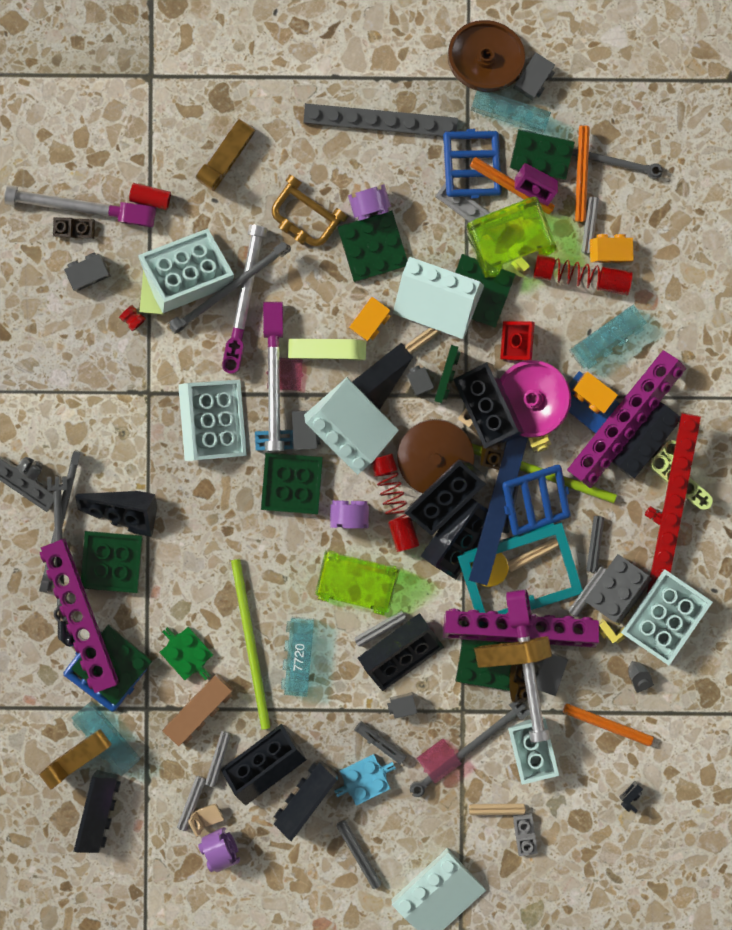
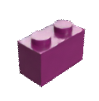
(536, 184)

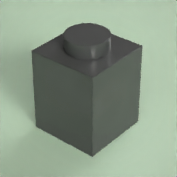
(419, 380)
(402, 705)

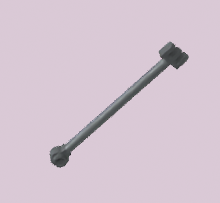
(647, 169)
(178, 325)
(56, 488)
(46, 584)
(516, 711)

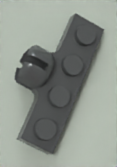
(25, 481)

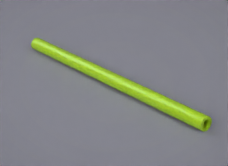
(569, 482)
(250, 644)

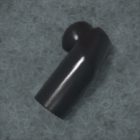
(63, 634)

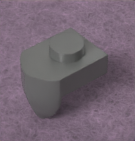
(639, 676)

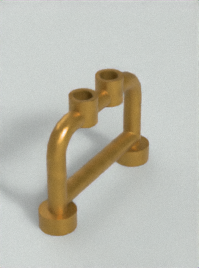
(286, 226)

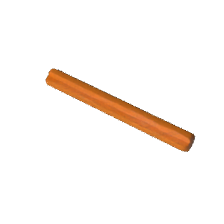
(582, 173)
(503, 180)
(608, 724)

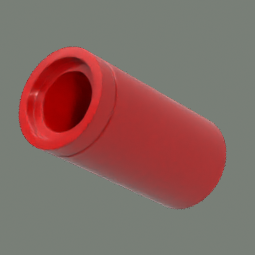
(149, 196)

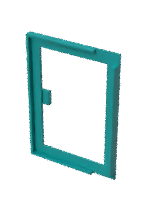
(520, 540)

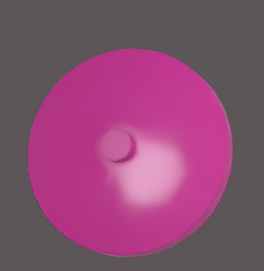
(537, 396)

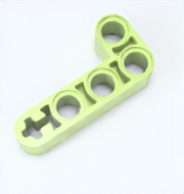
(327, 349)
(664, 472)

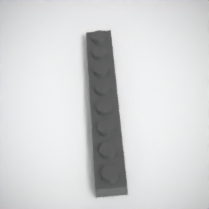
(378, 120)

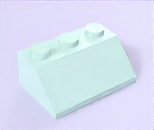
(533, 759)

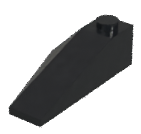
(382, 377)
(128, 508)

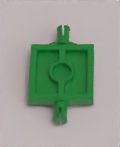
(186, 653)

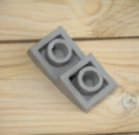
(525, 834)

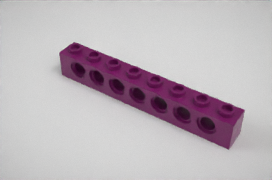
(628, 409)
(88, 622)
(454, 630)

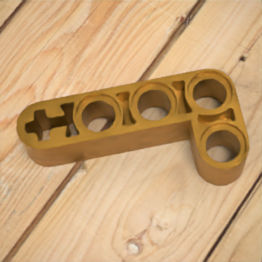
(225, 156)
(513, 653)
(75, 758)

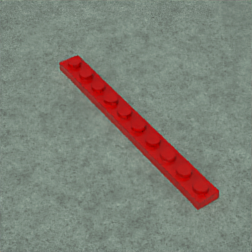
(675, 495)

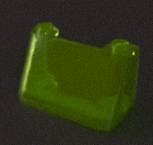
(510, 235)
(357, 582)

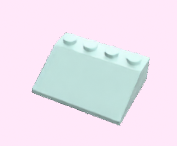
(186, 270)
(437, 297)
(212, 420)
(351, 425)
(666, 617)
(438, 894)

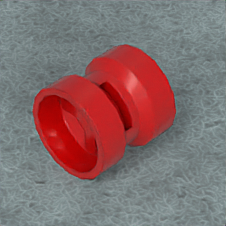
(132, 318)

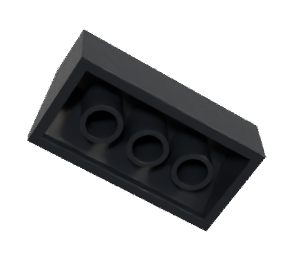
(488, 405)
(646, 440)
(446, 496)
(456, 537)
(400, 652)
(263, 765)
(305, 799)
(96, 812)

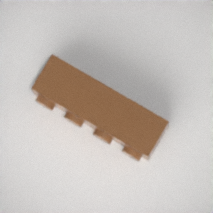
(197, 710)

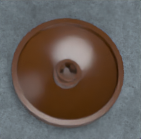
(486, 56)
(431, 450)

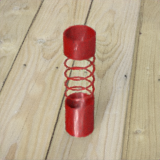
(608, 278)
(401, 528)

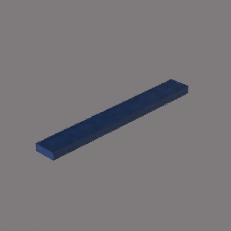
(496, 514)

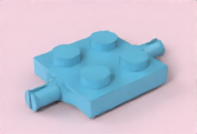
(365, 779)

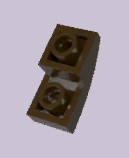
(73, 228)
(492, 456)
(517, 684)

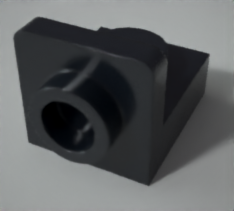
(631, 794)

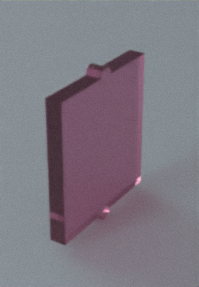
(290, 374)
(439, 761)

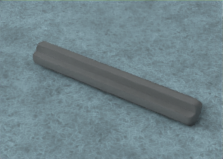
(358, 854)

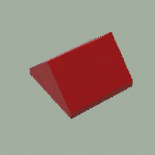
(517, 340)

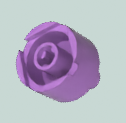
(369, 201)
(349, 515)
(219, 850)

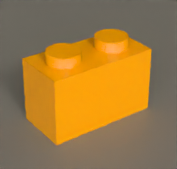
(611, 249)
(370, 319)
(594, 393)

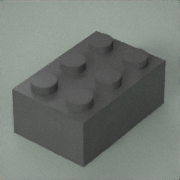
(618, 589)

